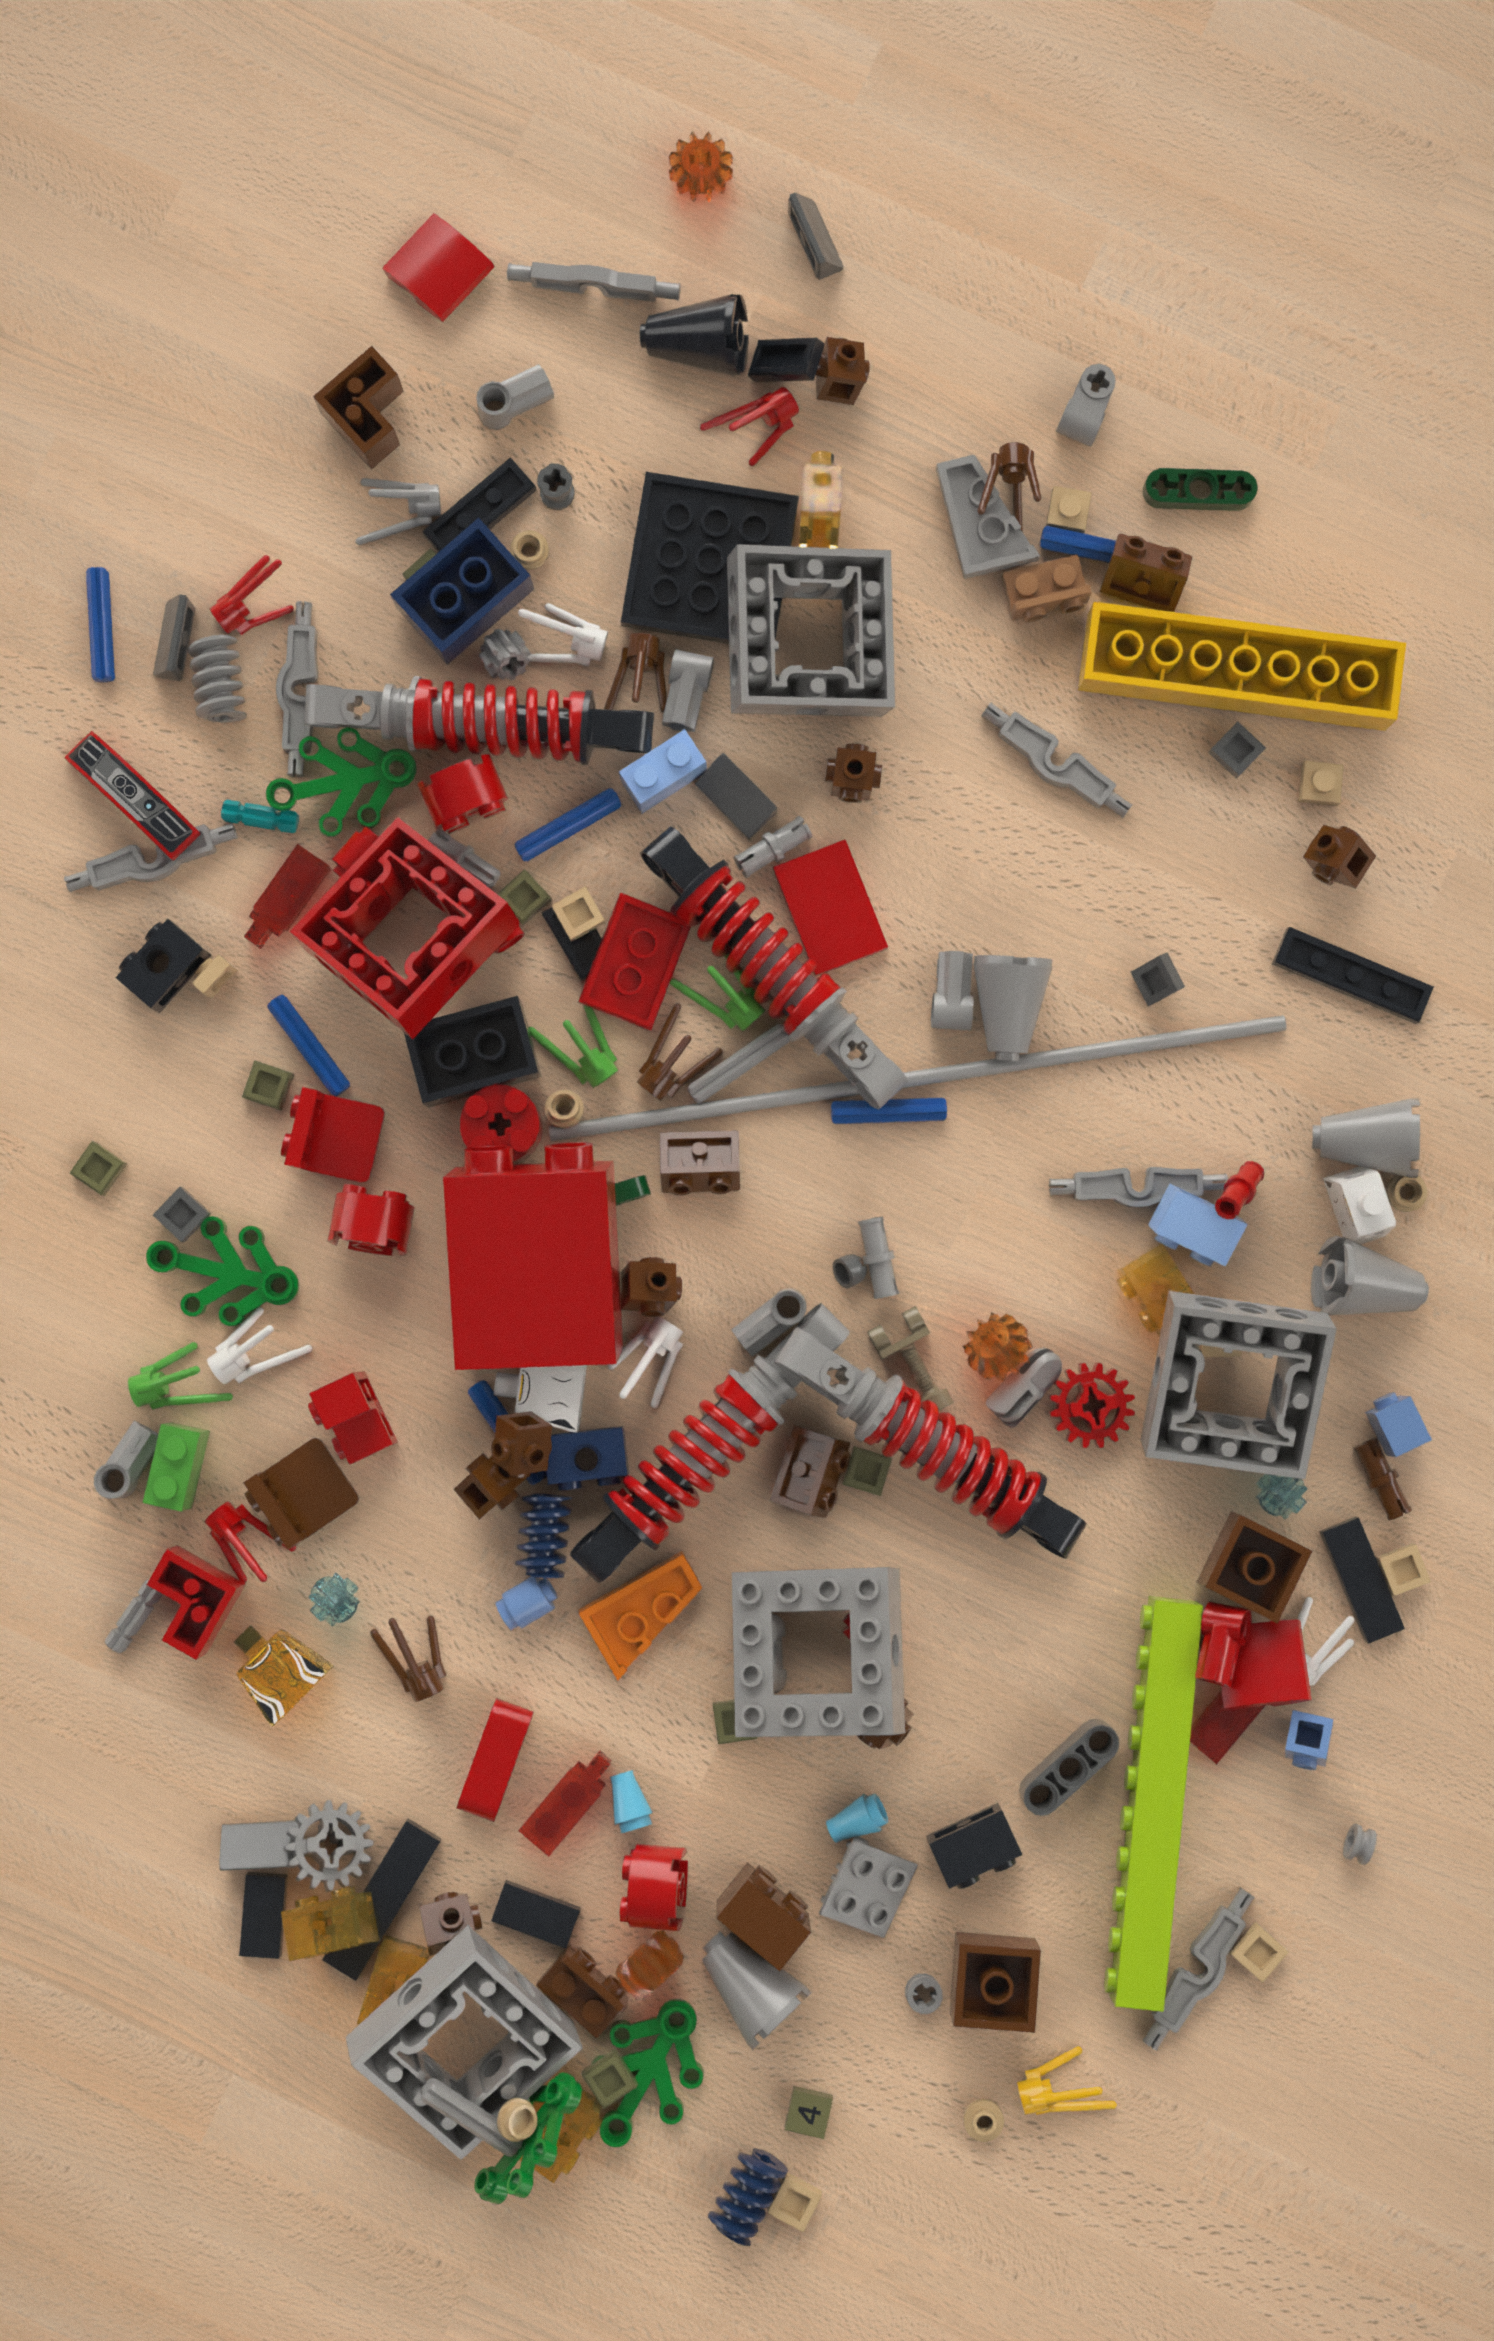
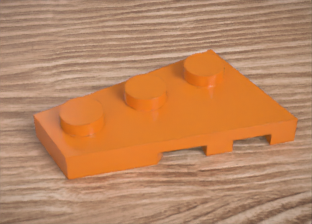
(638, 1610)

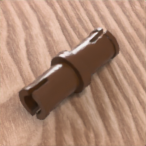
(1382, 1479)

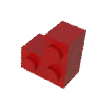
(354, 1415)
(204, 1596)

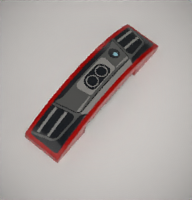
(132, 795)

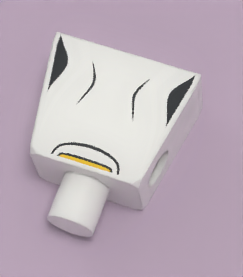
(1360, 1204)
(548, 1392)

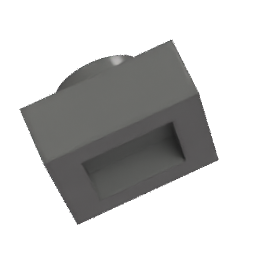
(1237, 750)
(1157, 979)
(181, 1214)

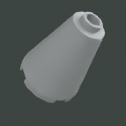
(1010, 1000)
(1373, 1137)
(1364, 1281)
(751, 1986)

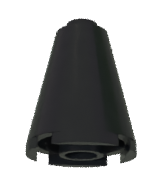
(701, 335)

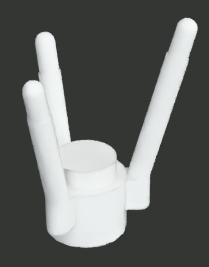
(587, 637)
(661, 1337)
(231, 1359)
(1314, 1668)

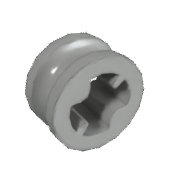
(1359, 1844)
(919, 2005)

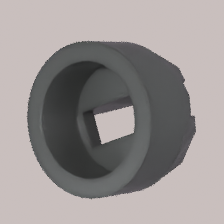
(849, 1270)

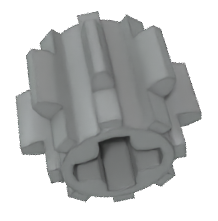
(504, 654)

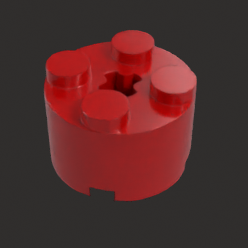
(462, 793)
(504, 1101)
(371, 1221)
(655, 1887)

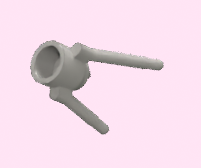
(421, 497)

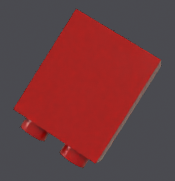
(533, 1259)

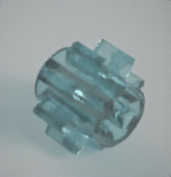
(1281, 1495)
(334, 1599)

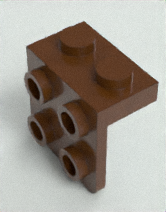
(301, 1493)

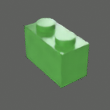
(176, 1466)

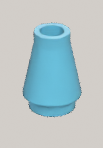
(629, 1803)
(858, 1819)

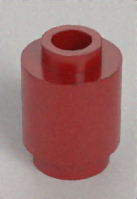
(352, 850)

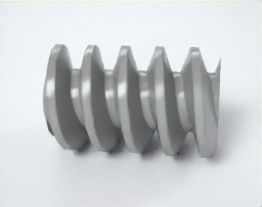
(214, 679)

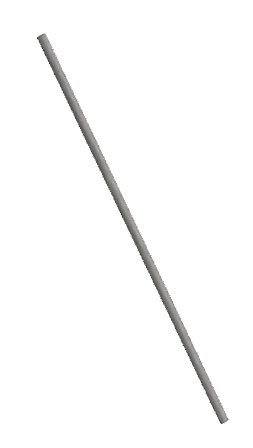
(922, 1077)

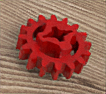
(1095, 1424)

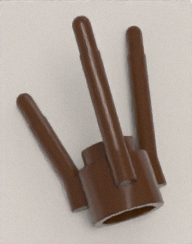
(1013, 463)
(642, 655)
(659, 1078)
(420, 1678)

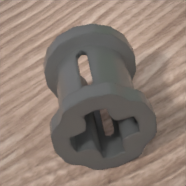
(547, 479)

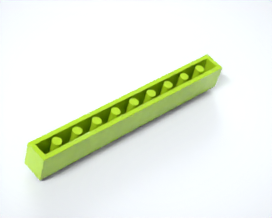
(1155, 1803)

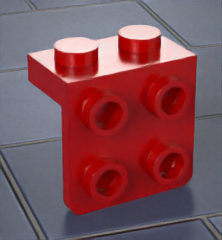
(333, 1135)

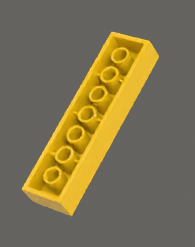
(1242, 666)

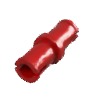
(1239, 1190)

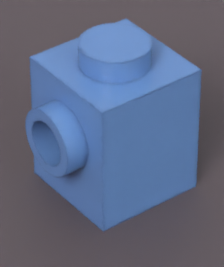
(1397, 1424)
(1308, 1740)

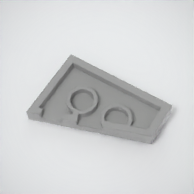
(986, 540)

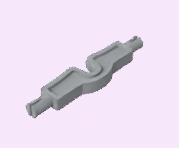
(579, 277)
(299, 668)
(1040, 745)
(131, 865)
(1117, 1185)
(1211, 1949)

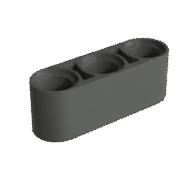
(1062, 1786)

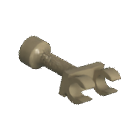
(906, 1348)

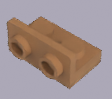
(1046, 588)

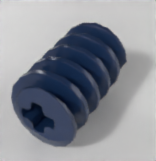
(544, 1535)
(748, 2196)

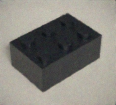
(473, 1051)

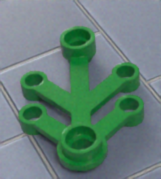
(348, 779)
(230, 1273)
(653, 2064)
(559, 2098)

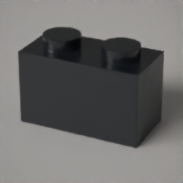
(974, 1847)

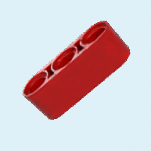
(495, 1760)

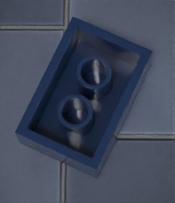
(462, 591)

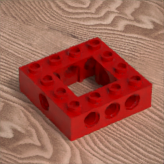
(366, 895)

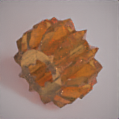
(702, 152)
(998, 1347)
(649, 1965)

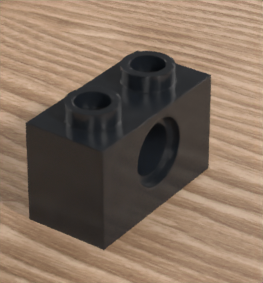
(184, 959)

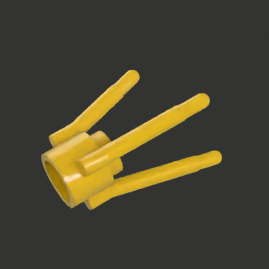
(1039, 2097)

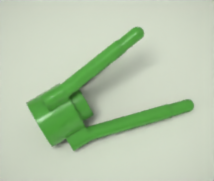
(742, 1007)
(595, 1065)
(152, 1385)

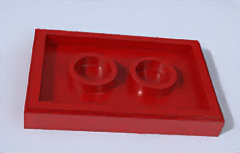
(830, 907)
(634, 962)

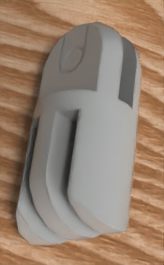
(1023, 1391)

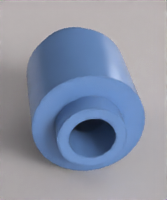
(526, 1602)

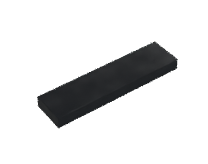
(1352, 975)
(389, 1890)

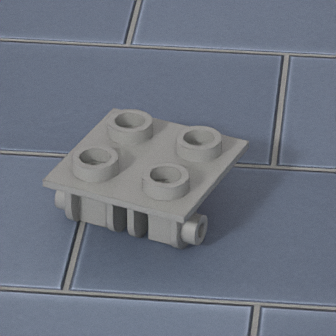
(867, 1888)

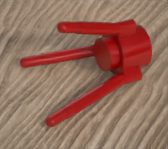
(772, 407)
(230, 608)
(226, 1528)

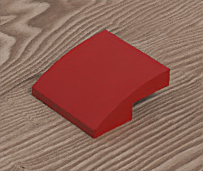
(438, 267)
(1270, 1668)

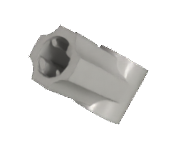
(516, 393)
(689, 680)
(952, 1001)
(767, 1323)
(129, 1458)

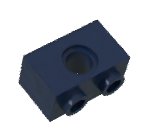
(611, 1453)

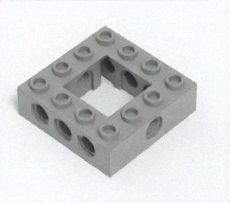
(852, 575)
(1267, 1446)
(876, 1653)
(392, 2037)

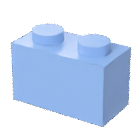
(663, 771)
(1195, 1225)

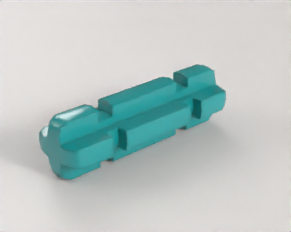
(259, 816)

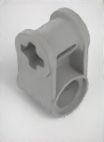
(1086, 408)

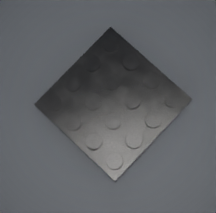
(683, 547)

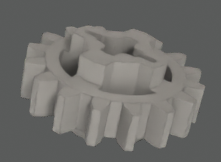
(310, 1847)

